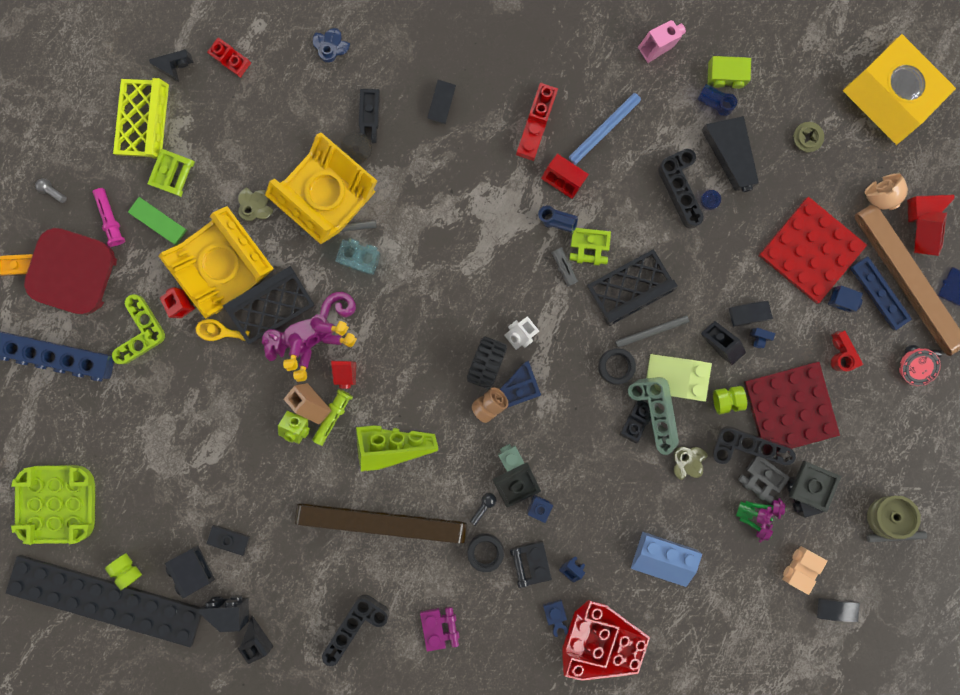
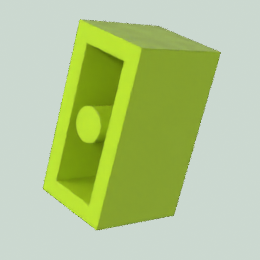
(729, 71)

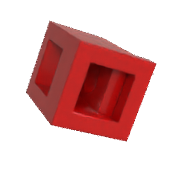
(176, 303)

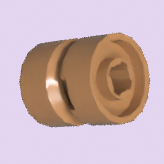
(490, 405)

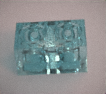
(356, 261)

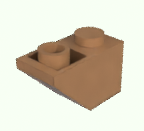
(307, 403)

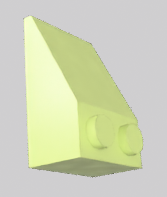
(685, 377)

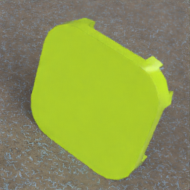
(54, 504)

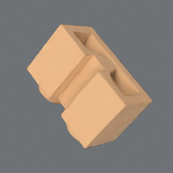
(804, 570)

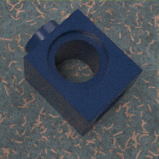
(845, 299)
(539, 508)

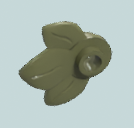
(256, 202)
(690, 464)

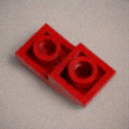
(229, 57)

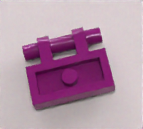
(433, 628)

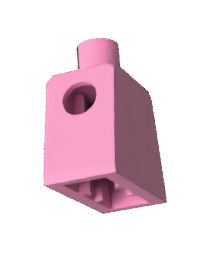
(661, 40)

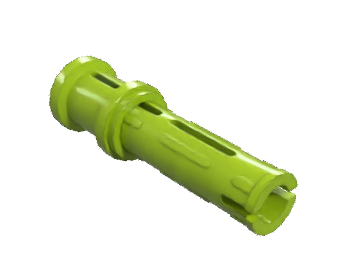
(337, 409)

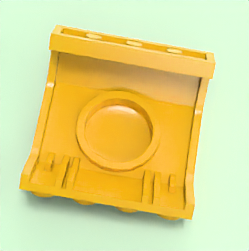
(323, 190)
(217, 263)

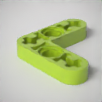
(144, 336)

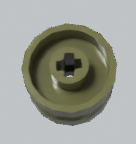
(894, 517)

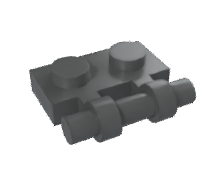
(768, 474)

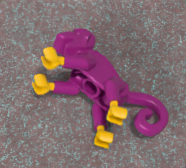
(308, 333)

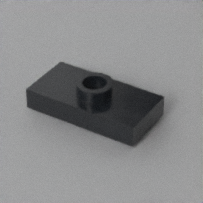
(228, 540)

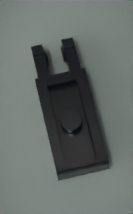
(369, 111)

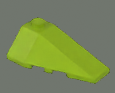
(386, 448)

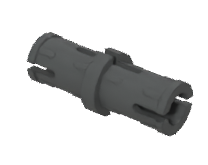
(564, 267)

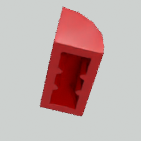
(564, 176)
(930, 233)

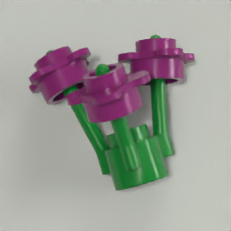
(764, 516)

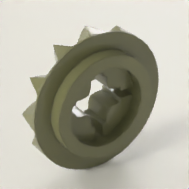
(817, 136)

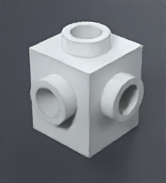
(521, 333)

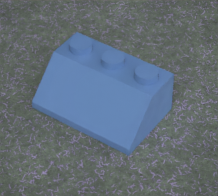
(666, 559)

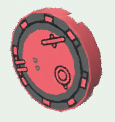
(919, 367)

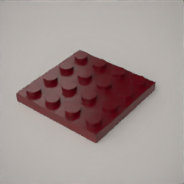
(792, 407)

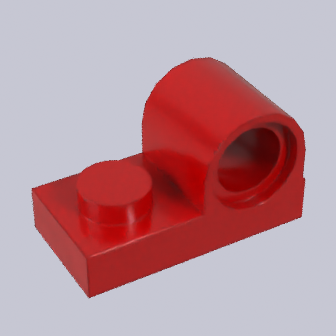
(847, 351)

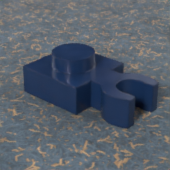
(555, 615)

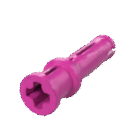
(109, 225)

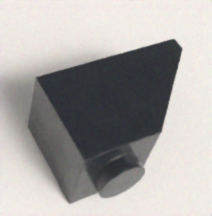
(724, 342)

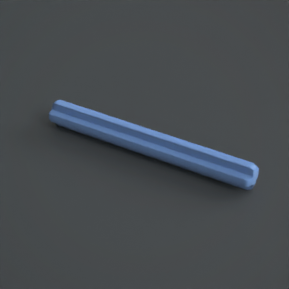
(605, 128)

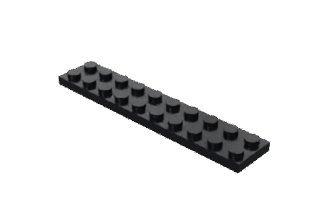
(104, 600)

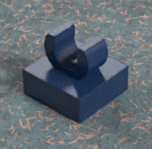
(761, 337)
(572, 571)

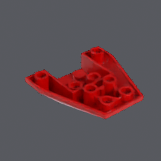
(602, 644)

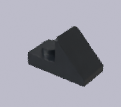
(168, 63)

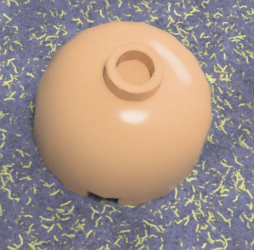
(888, 193)

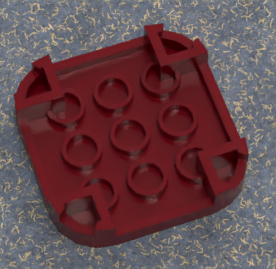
(69, 271)

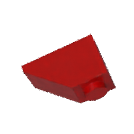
(927, 204)
(344, 373)

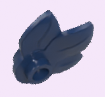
(330, 42)

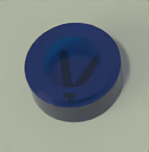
(711, 199)

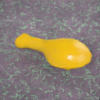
(213, 330)

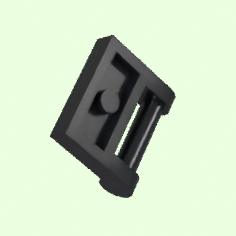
(537, 564)

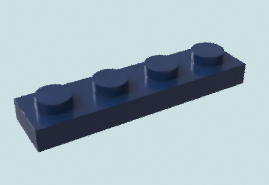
(880, 293)

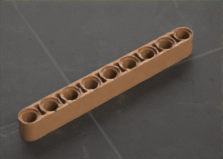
(910, 278)

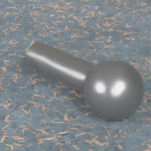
(44, 186)

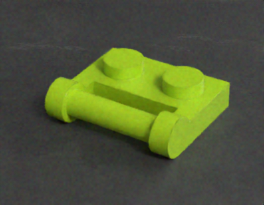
(165, 170)

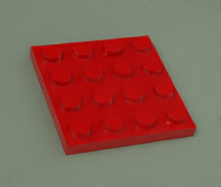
(812, 250)

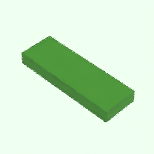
(157, 221)

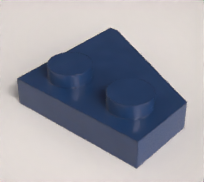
(521, 386)

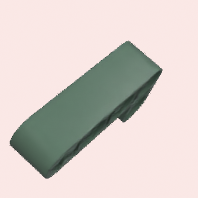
(657, 415)

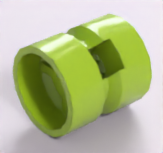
(732, 399)
(123, 571)

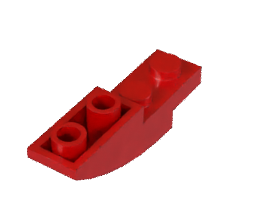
(536, 121)

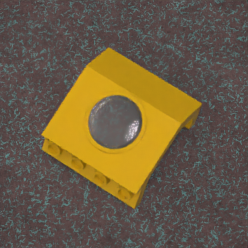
(899, 89)

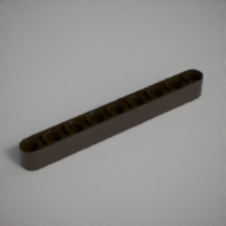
(380, 523)

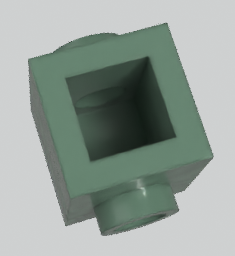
(510, 457)

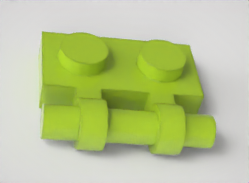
(593, 240)

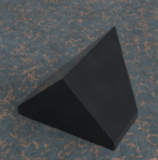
(255, 643)

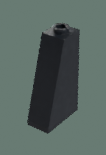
(733, 151)

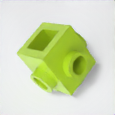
(293, 427)

